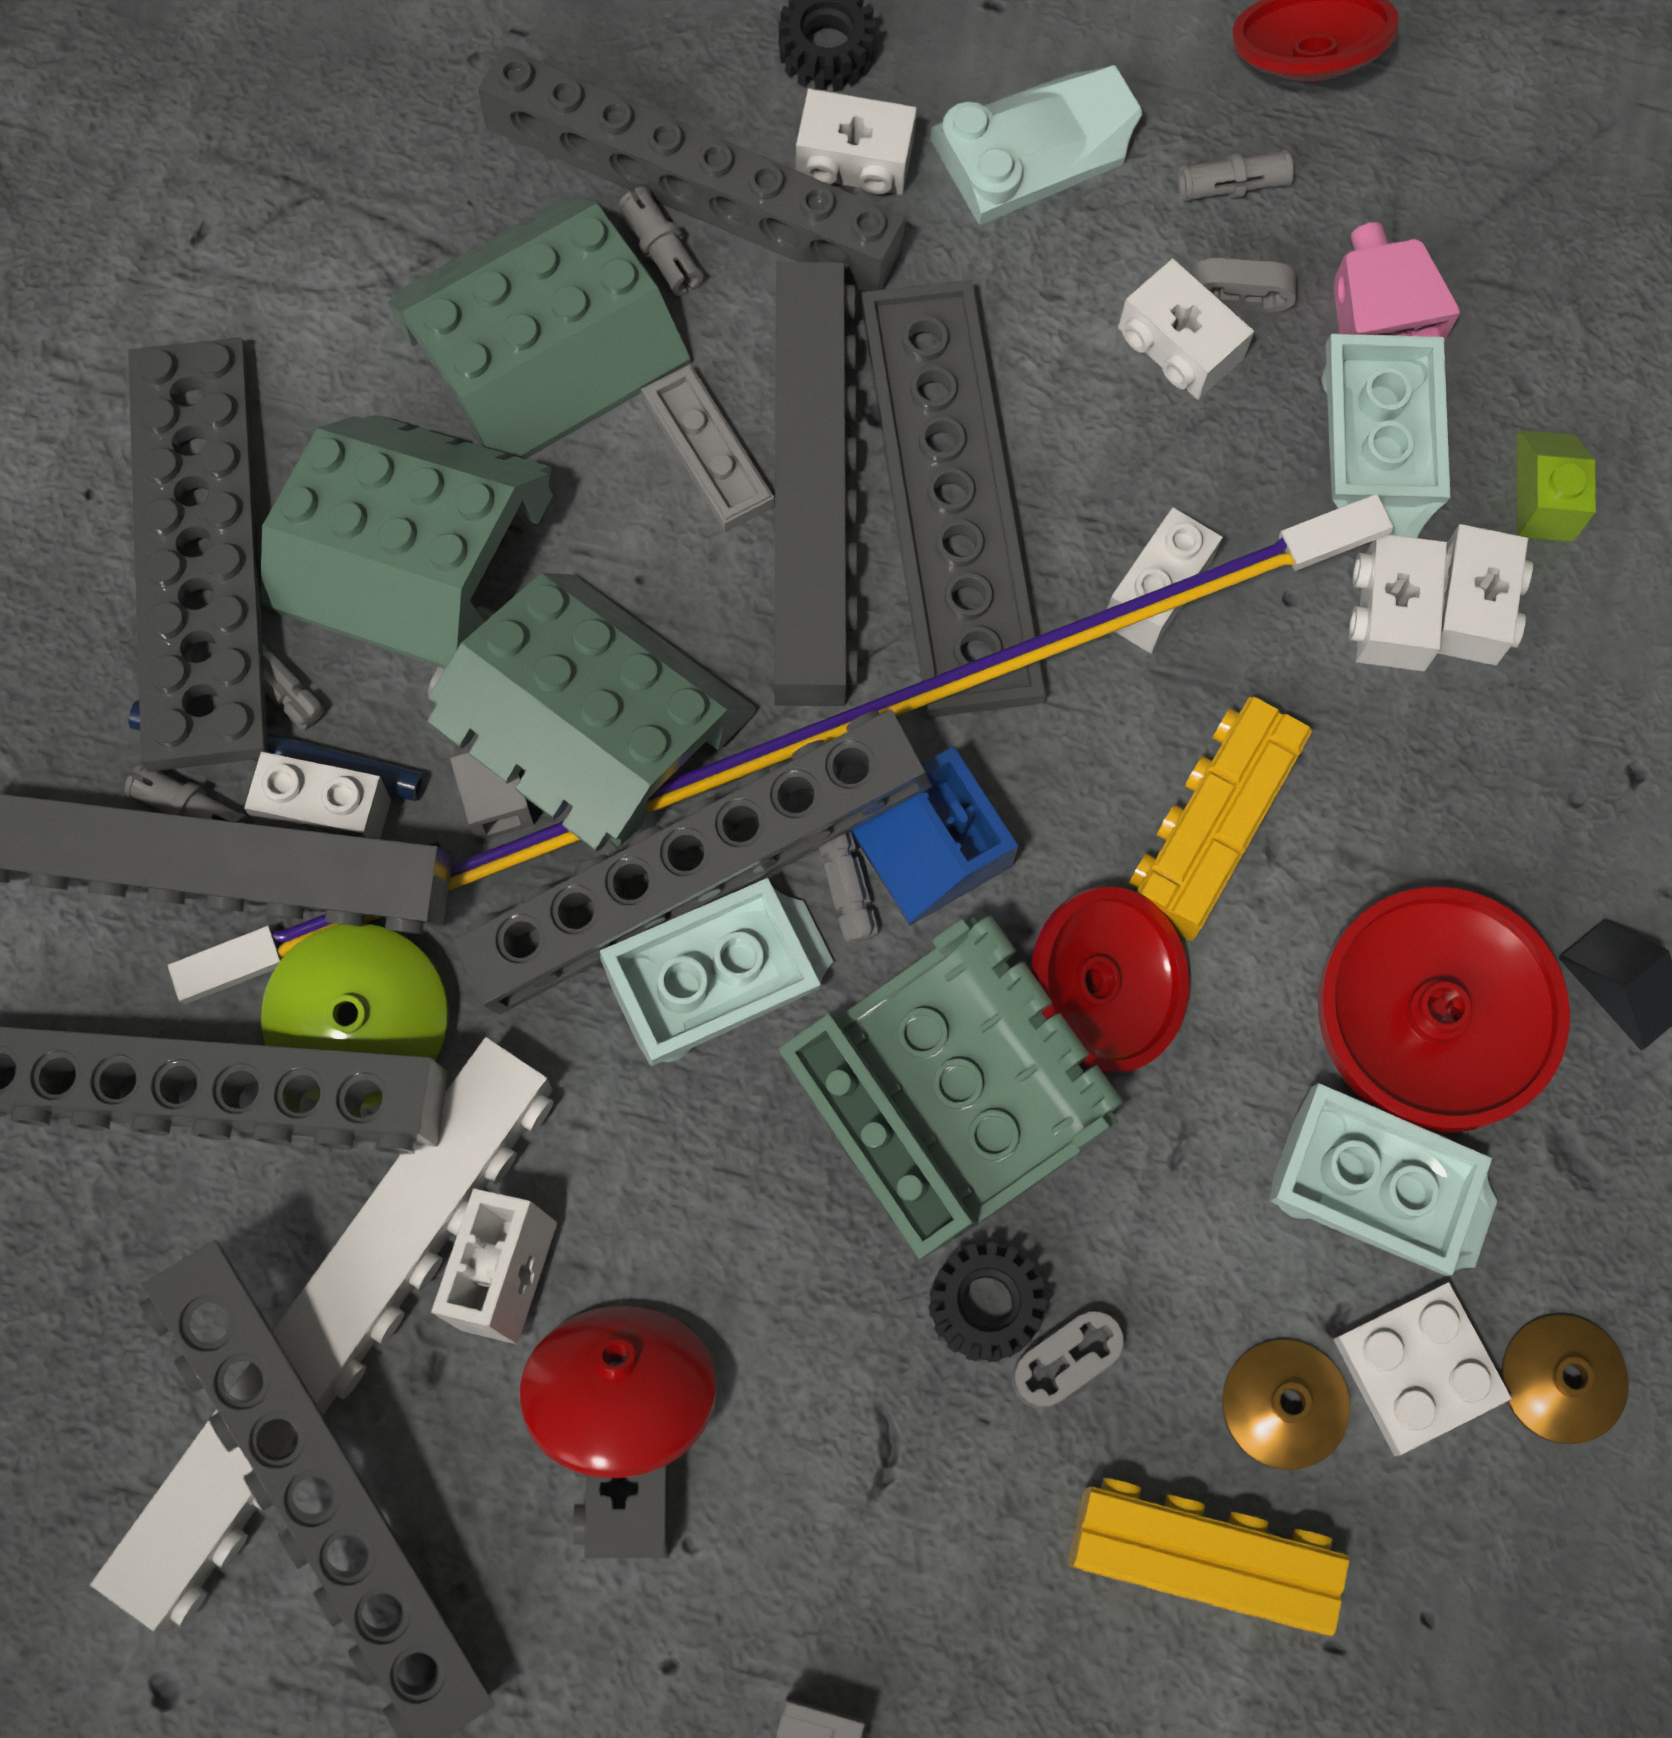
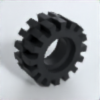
(827, 63)
(1025, 1292)

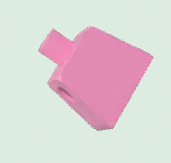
(1391, 288)

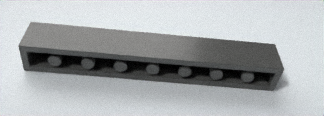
(810, 486)
(224, 863)

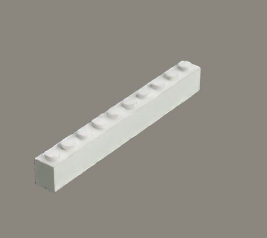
(328, 1331)

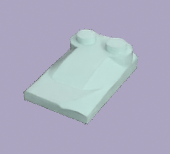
(1037, 140)
(1388, 425)
(715, 969)
(1385, 1182)

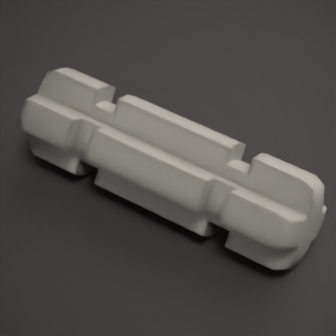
(289, 693)
(848, 889)

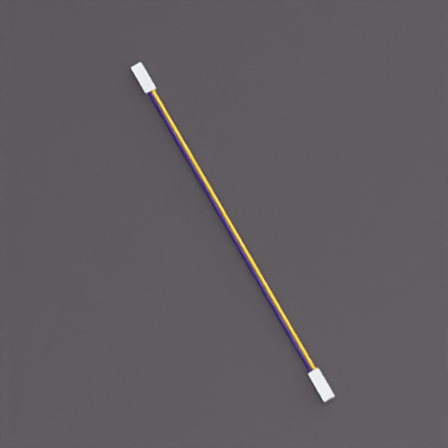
(1303, 543)

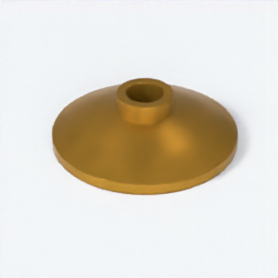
(1534, 1378)
(1255, 1412)

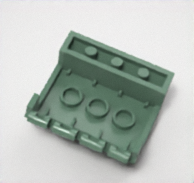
(542, 327)
(393, 533)
(581, 705)
(954, 1086)

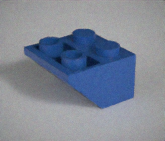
(937, 841)

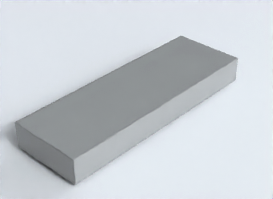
(707, 448)

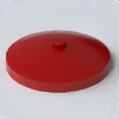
(1444, 1009)

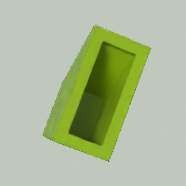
(1553, 485)

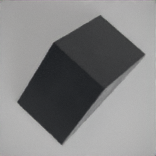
(1626, 978)

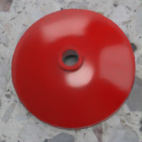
(1314, 37)
(1133, 974)
(623, 1415)

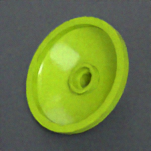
(376, 969)

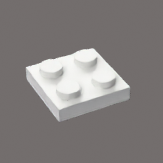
(1422, 1369)

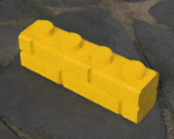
(1222, 815)
(1209, 1559)

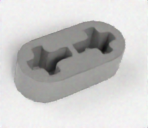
(1248, 283)
(1058, 1347)

